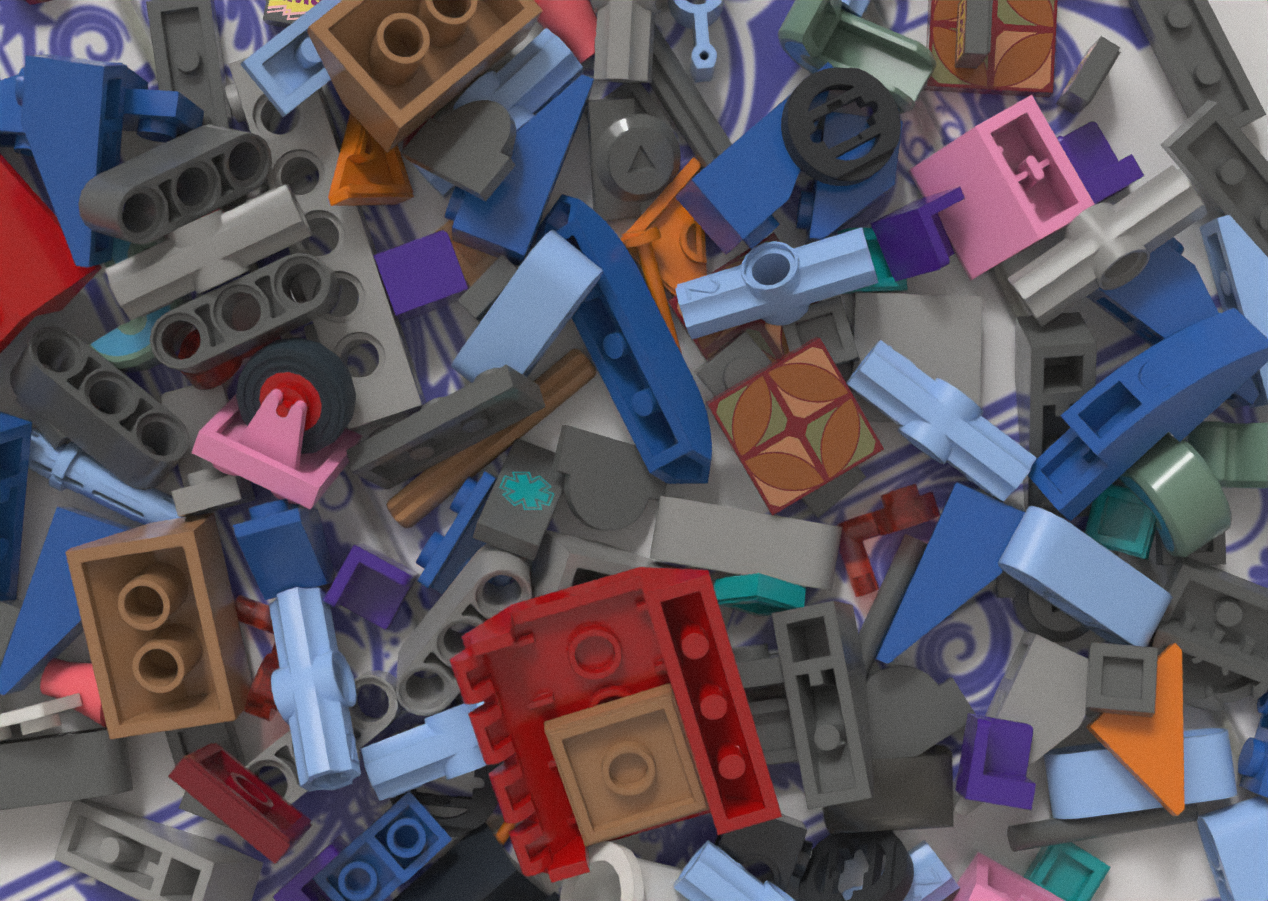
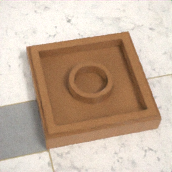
(626, 765)

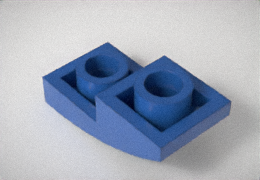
(384, 854)

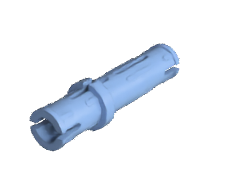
(78, 471)

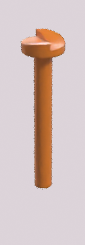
(642, 241)

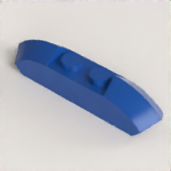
(636, 351)

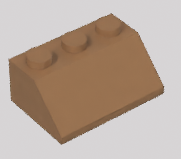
(412, 57)
(161, 626)

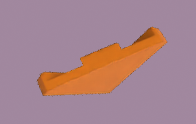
(367, 172)
(682, 241)
(1152, 746)

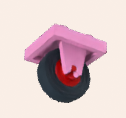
(285, 422)

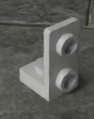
(203, 484)

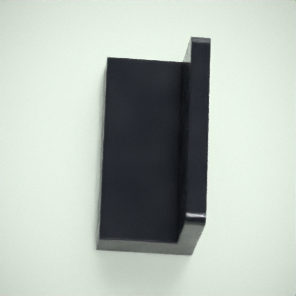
(475, 871)

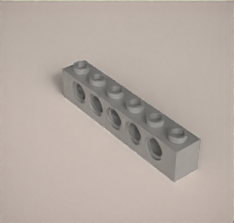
(394, 385)

